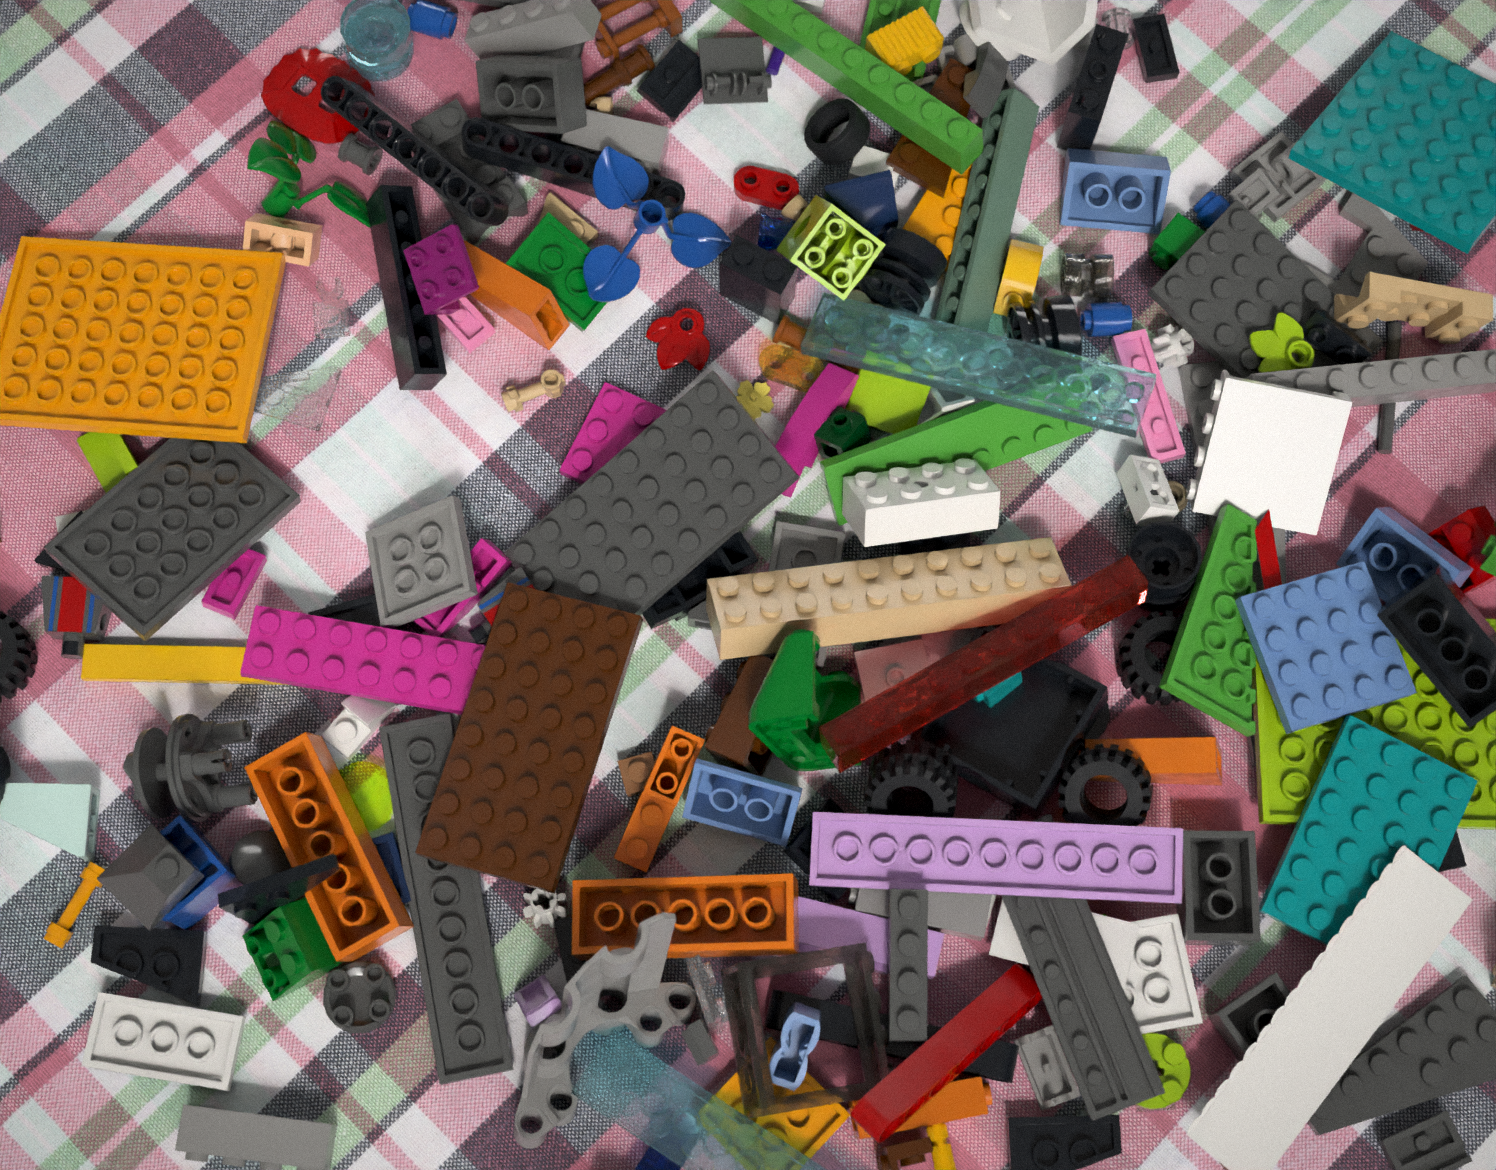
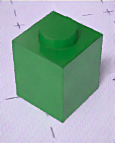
(1174, 241)

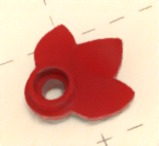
(676, 344)

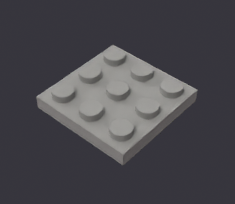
(421, 563)

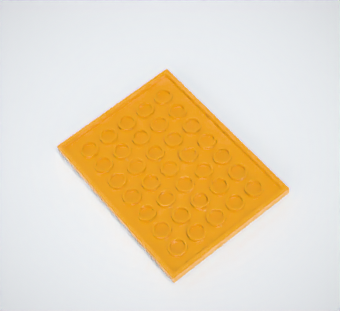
(136, 338)

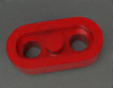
(764, 190)

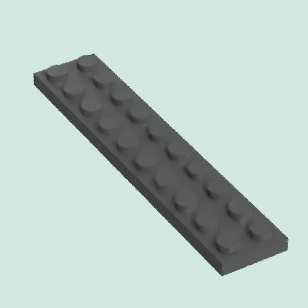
(446, 914)

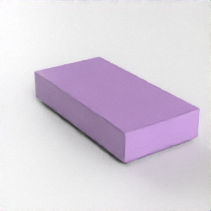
(538, 1000)

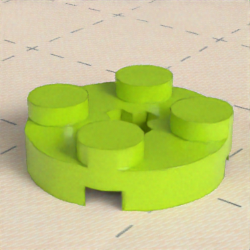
(1174, 1066)

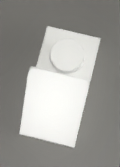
(356, 724)

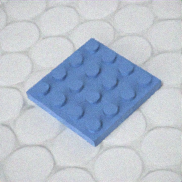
(1324, 647)

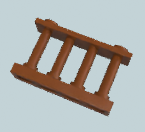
(664, 16)

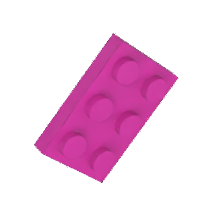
(608, 428)

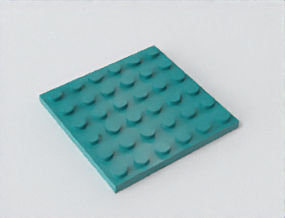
(1412, 141)

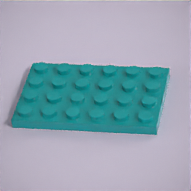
(1357, 817)

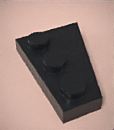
(1061, 1141)

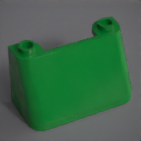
(799, 701)

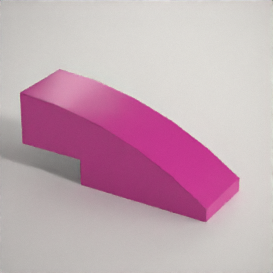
(488, 567)

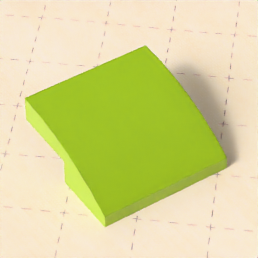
(887, 401)

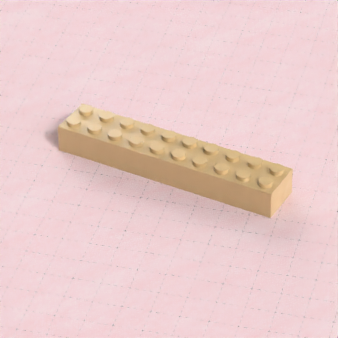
(883, 596)

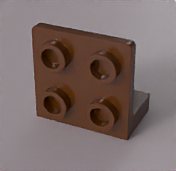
(907, 1152)

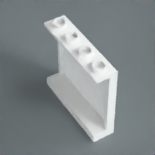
(1268, 452)

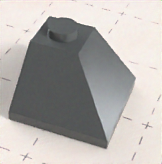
(150, 877)

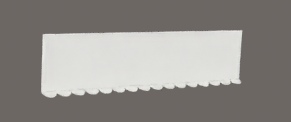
(1329, 1015)

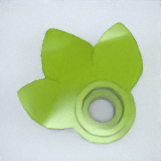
(1278, 345)

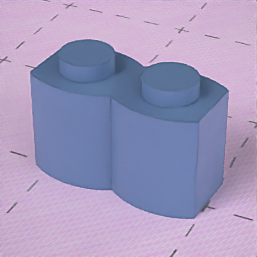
(797, 1040)

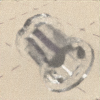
(1118, 19)

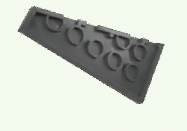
(1426, 1056)

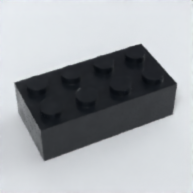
(1447, 642)

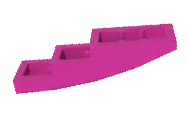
(797, 440)

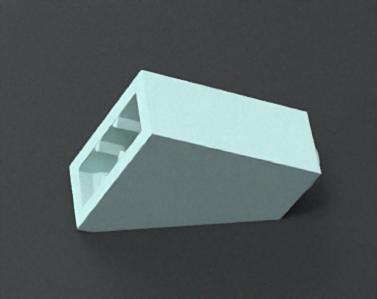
(55, 813)

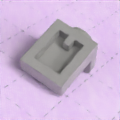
(1256, 192)

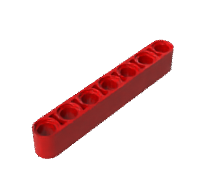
(946, 1053)

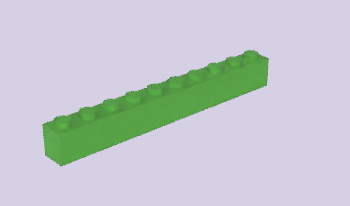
(862, 78)

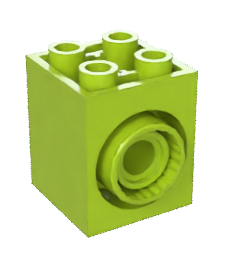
(830, 247)

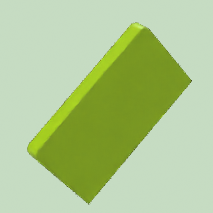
(108, 457)

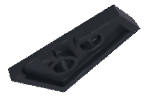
(159, 957)

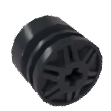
(903, 272)
(1054, 328)
(1166, 551)

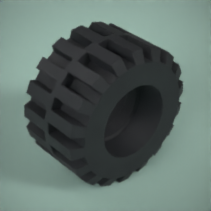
(1132, 655)
(15, 657)
(1110, 763)
(916, 767)

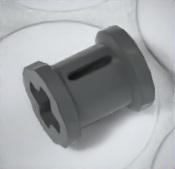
(360, 154)

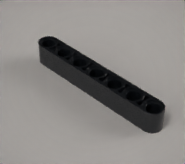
(427, 156)
(559, 157)
(838, 1028)

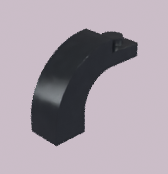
(730, 559)

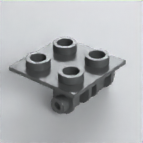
(733, 70)

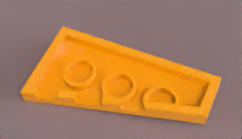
(939, 217)

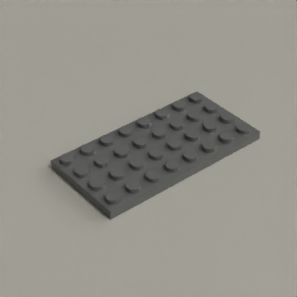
(657, 505)

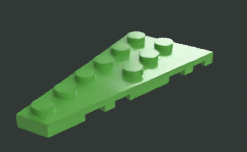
(1212, 649)

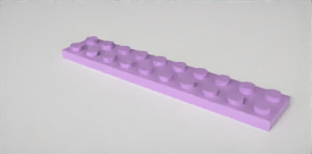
(997, 857)

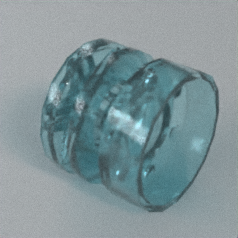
(376, 21)

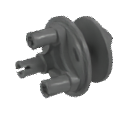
(187, 768)

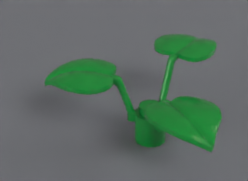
(272, 158)

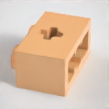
(293, 238)

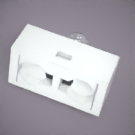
(1146, 491)

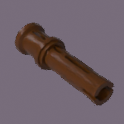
(620, 73)

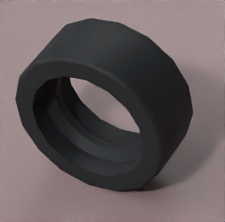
(848, 142)

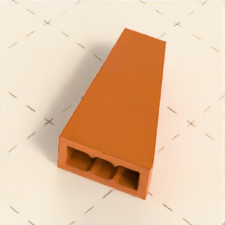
(517, 298)
(1171, 759)
(954, 1102)

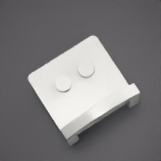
(1028, 27)

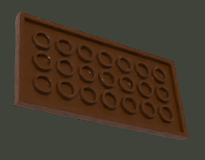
(530, 737)

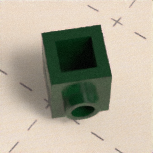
(842, 432)

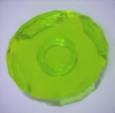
(374, 801)

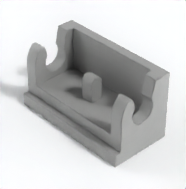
(1047, 1068)

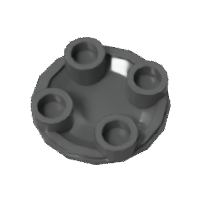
(258, 856)
(359, 996)

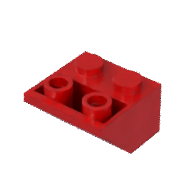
(1465, 539)

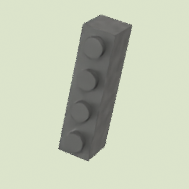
(907, 965)

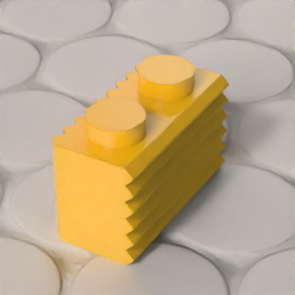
(906, 41)

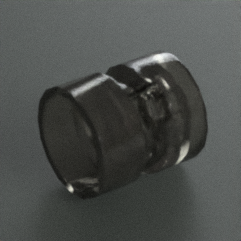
(1098, 279)

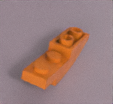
(658, 798)

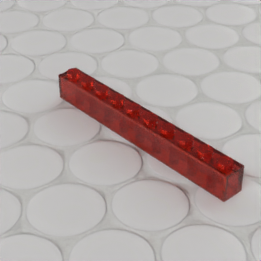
(983, 663)

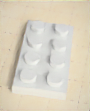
(163, 1041)

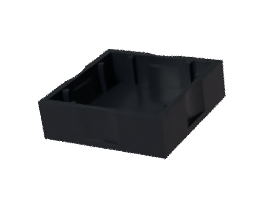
(1025, 738)

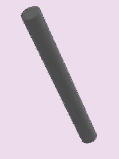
(1388, 410)

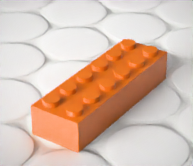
(319, 818)
(712, 914)

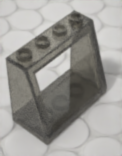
(749, 1038)

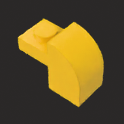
(1018, 275)

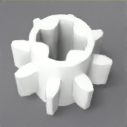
(1172, 346)
(548, 915)

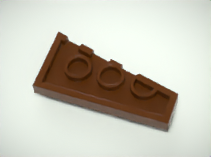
(914, 161)

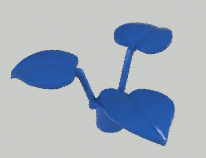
(621, 181)

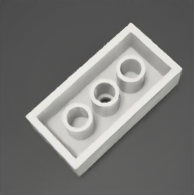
(920, 502)

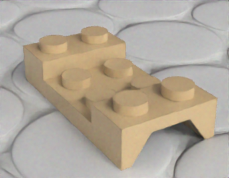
(1443, 310)

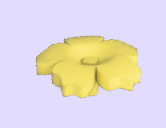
(755, 399)

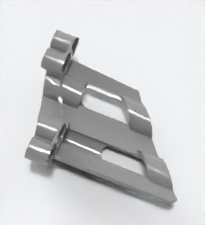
(621, 973)

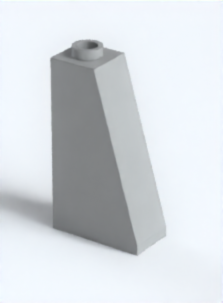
(948, 913)

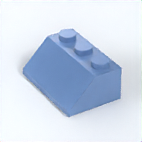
(1114, 190)
(1399, 553)
(742, 802)

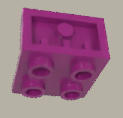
(441, 271)

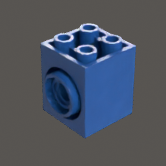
(217, 879)

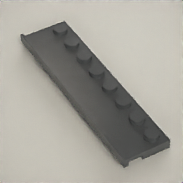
(1084, 1001)

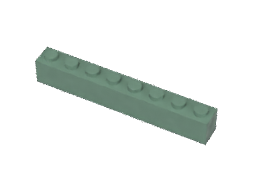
(988, 213)

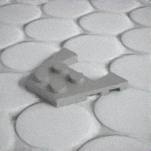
(1381, 252)

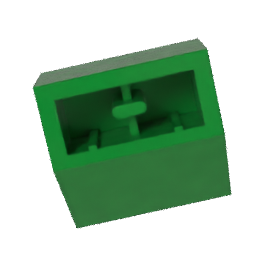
(289, 949)

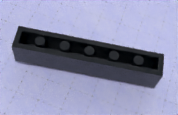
(412, 333)

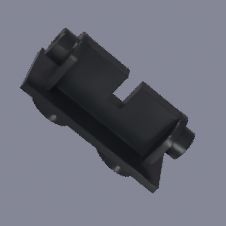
(1334, 341)

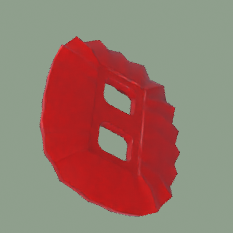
(302, 112)

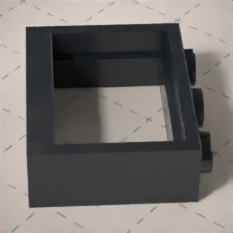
(1092, 88)

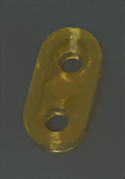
(793, 366)

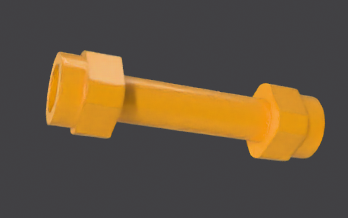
(59, 932)

